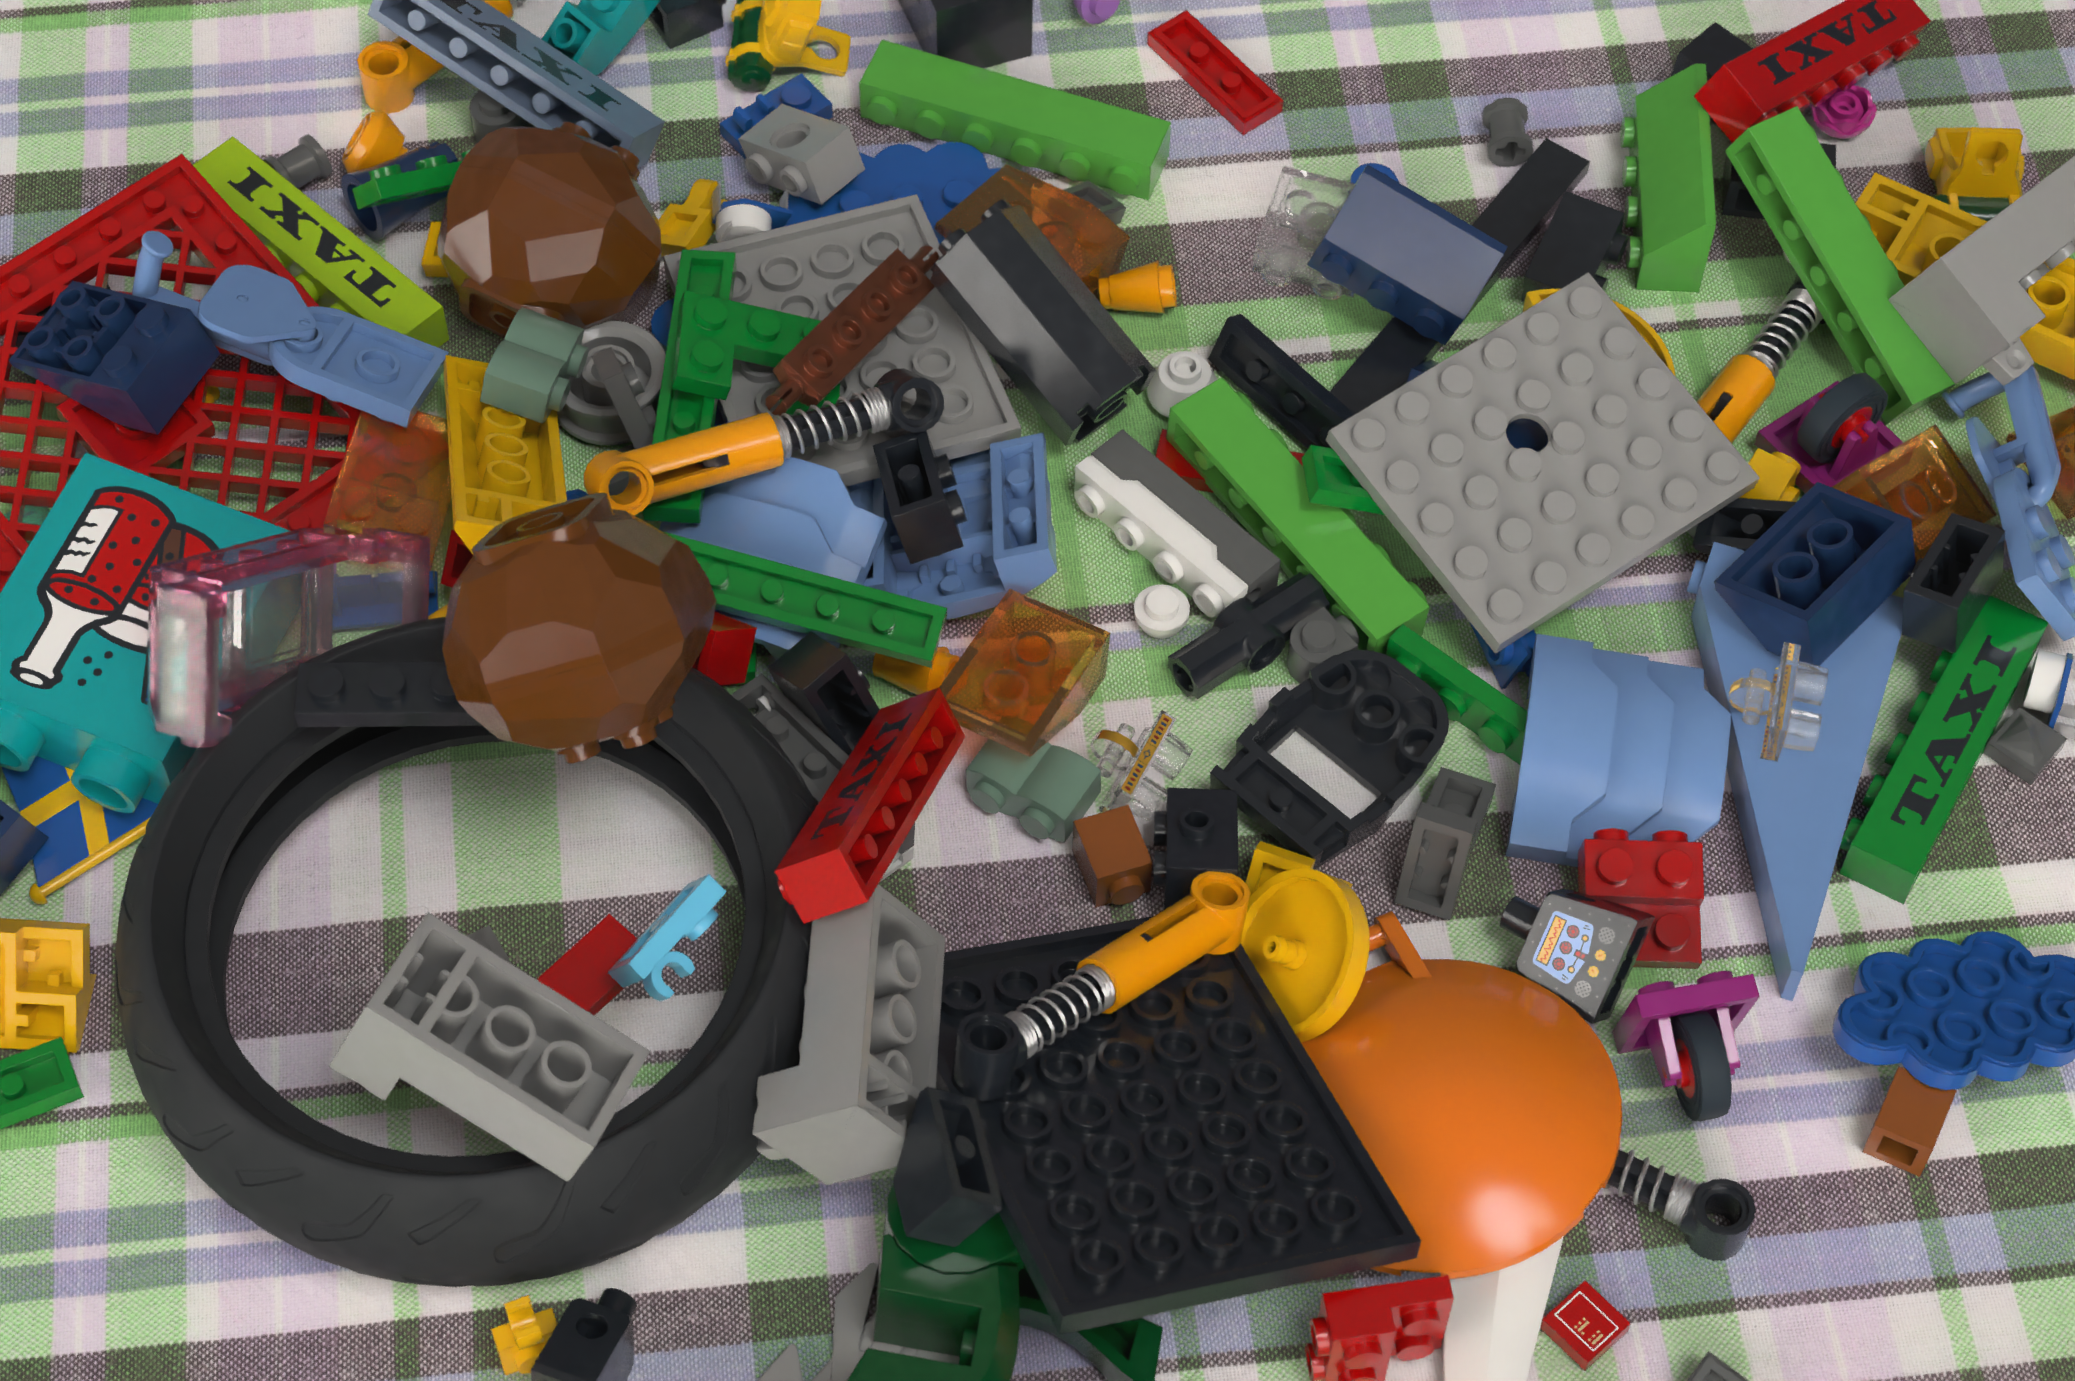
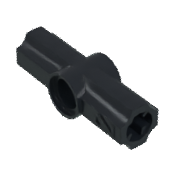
(1246, 635)

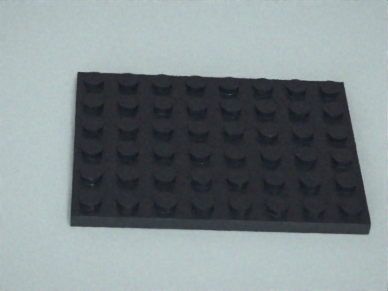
(1167, 1141)

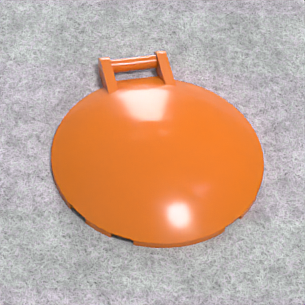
(1473, 1104)

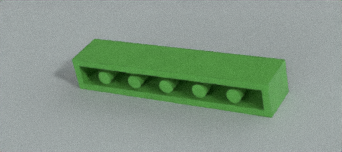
(1015, 119)
(1836, 258)
(1269, 496)

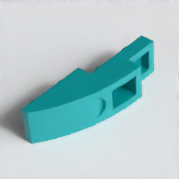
(597, 29)

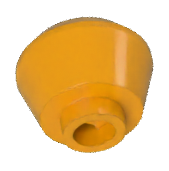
(373, 142)

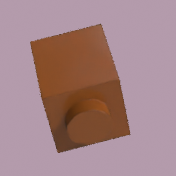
(1112, 856)
(1908, 1123)

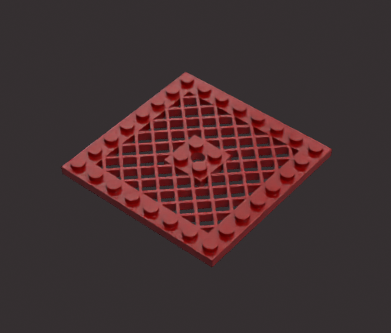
(98, 246)

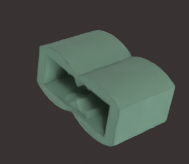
(534, 366)
(1039, 790)

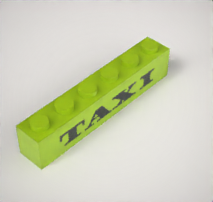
(318, 249)

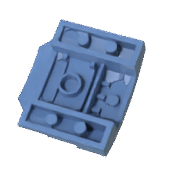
(790, 517)
(1004, 540)
(1614, 749)

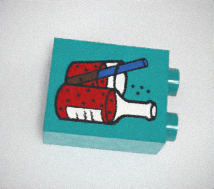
(80, 629)

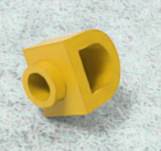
(1776, 476)

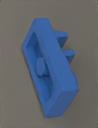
(795, 93)

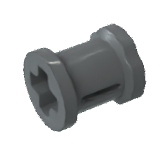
(1508, 139)
(302, 162)

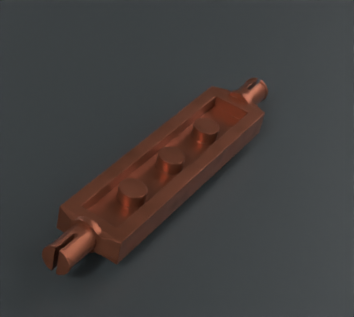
(852, 330)

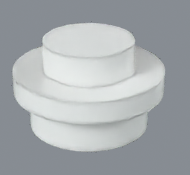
(1161, 610)

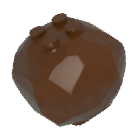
(549, 229)
(575, 627)

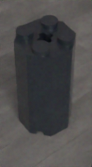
(1040, 322)

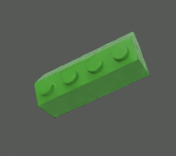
(1669, 184)

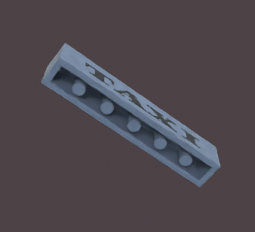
(520, 70)

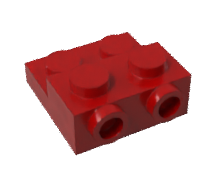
(1654, 878)
(1370, 1324)

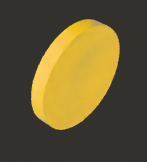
(1308, 946)

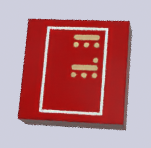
(1585, 1325)

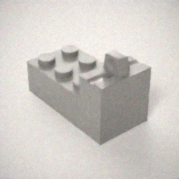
(1974, 297)
(862, 1044)
(492, 1048)

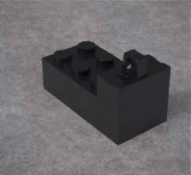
(973, 30)

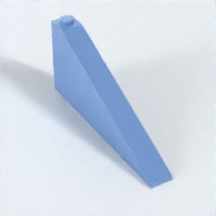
(1801, 804)

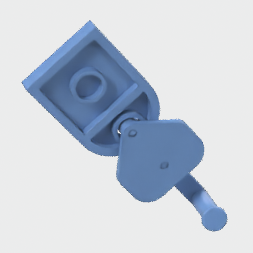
(309, 346)
(2035, 547)

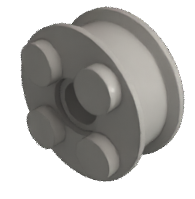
(588, 408)

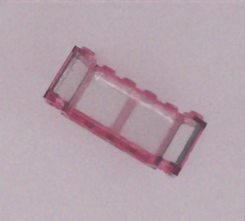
(263, 606)

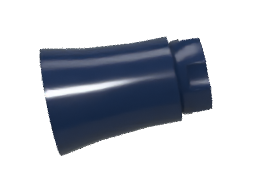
(384, 218)

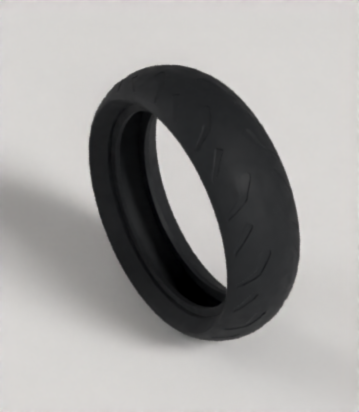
(423, 1213)

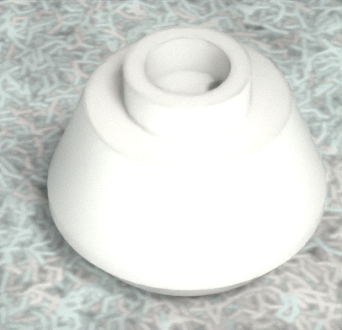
(1178, 378)

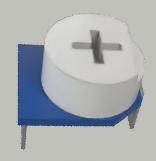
(746, 216)
(2047, 689)

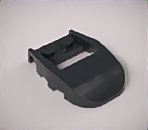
(1364, 717)

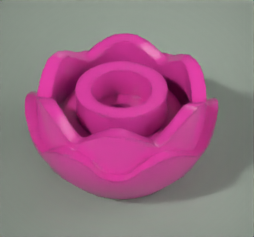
(1845, 113)

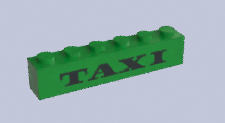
(1941, 750)

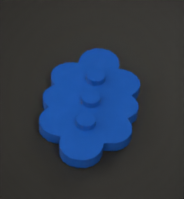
(938, 177)
(1961, 1010)

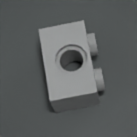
(801, 154)

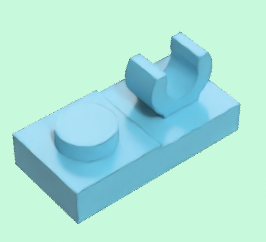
(685, 916)

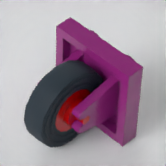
(1832, 431)
(1691, 1036)

